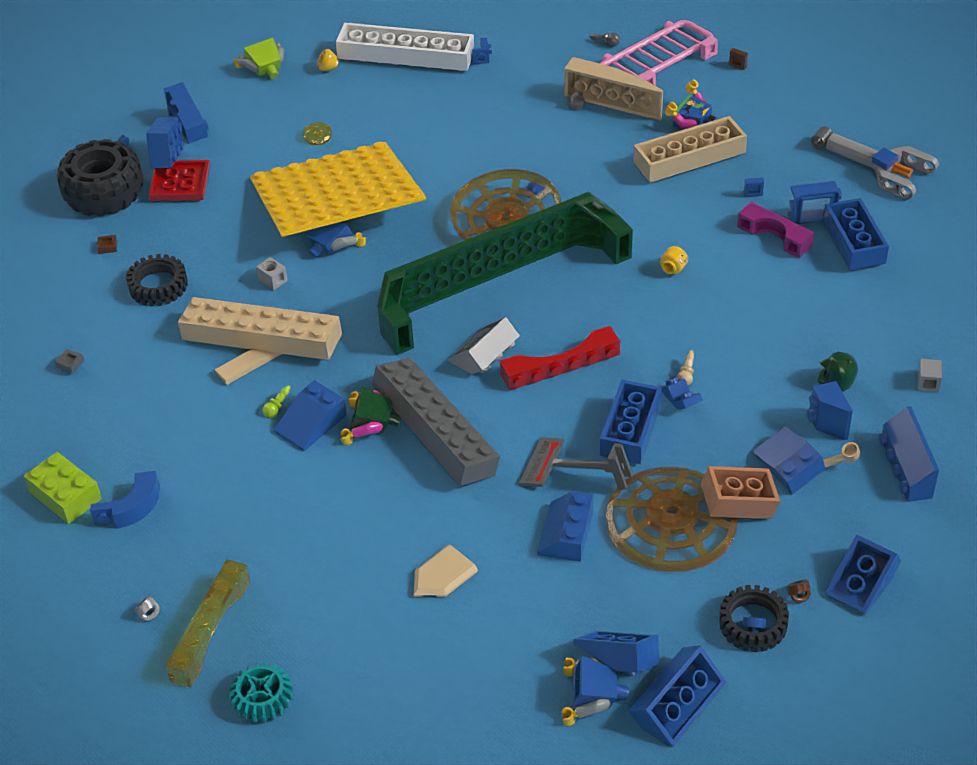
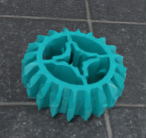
(259, 701)

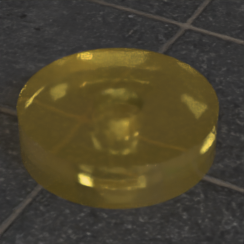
(317, 133)

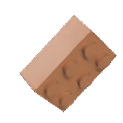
(740, 492)

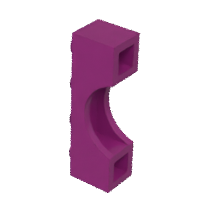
(757, 219)

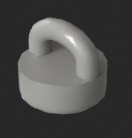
(144, 606)

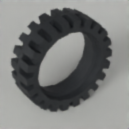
(750, 639)

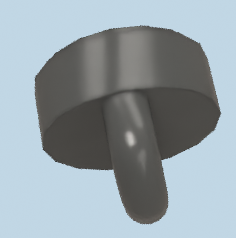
(575, 101)

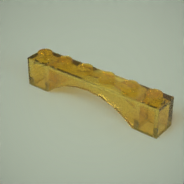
(190, 651)

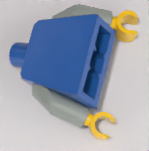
(333, 238)
(593, 688)

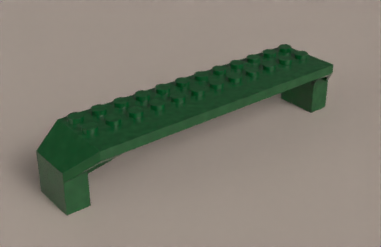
(452, 270)

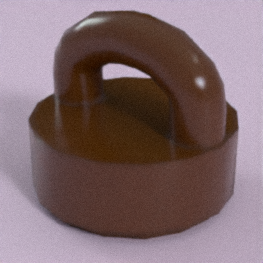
(799, 587)

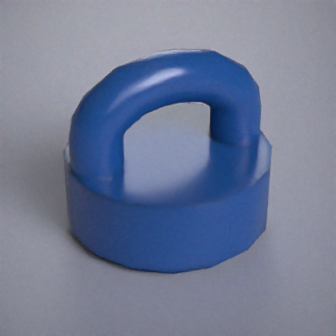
(534, 188)

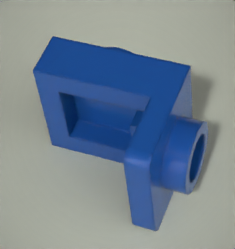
(481, 55)

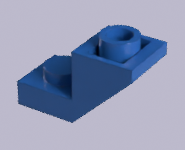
(679, 393)

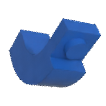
(133, 506)

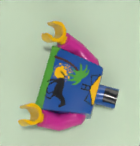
(692, 110)

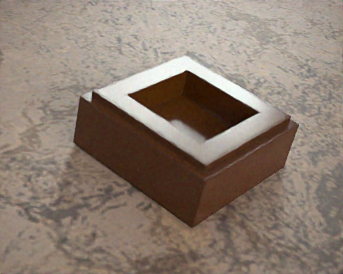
(738, 58)
(107, 244)

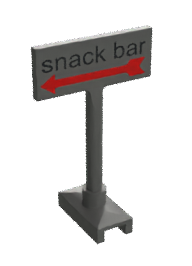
(546, 456)

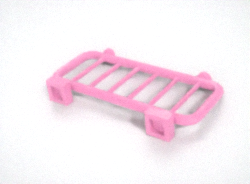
(707, 46)

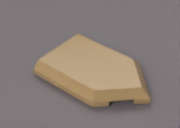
(443, 573)

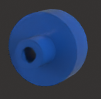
(754, 623)

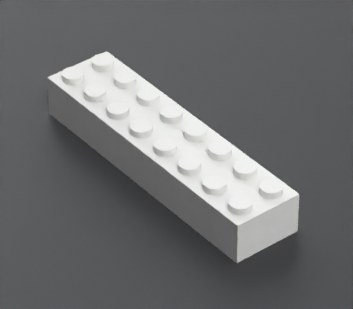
(405, 46)

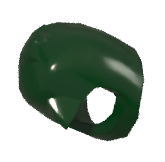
(841, 368)

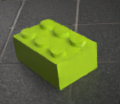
(62, 487)

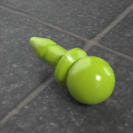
(272, 408)

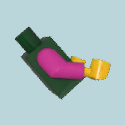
(369, 415)

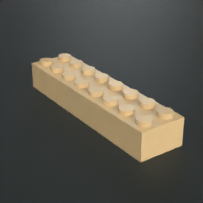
(260, 328)

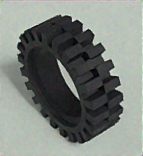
(159, 294)

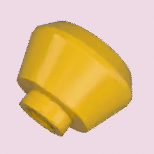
(327, 60)

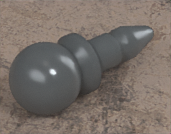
(612, 39)

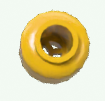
(673, 260)

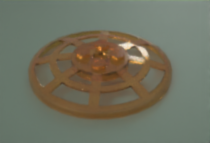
(498, 207)
(668, 523)

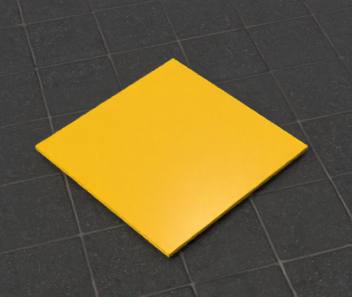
(335, 188)

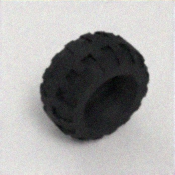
(100, 177)

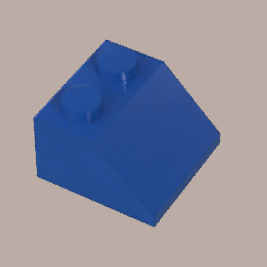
(830, 410)

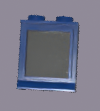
(811, 200)

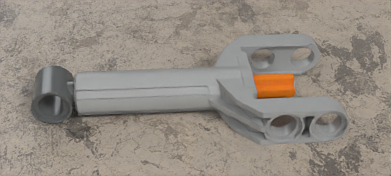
(864, 154)

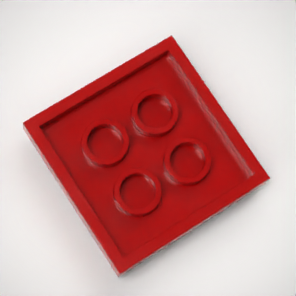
(182, 182)

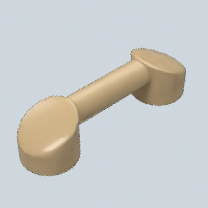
(850, 454)

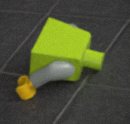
(262, 58)

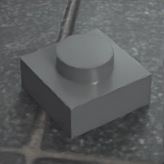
(69, 361)

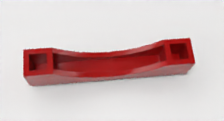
(524, 370)

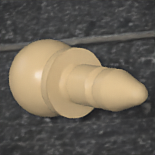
(686, 370)

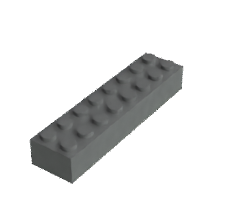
(436, 421)

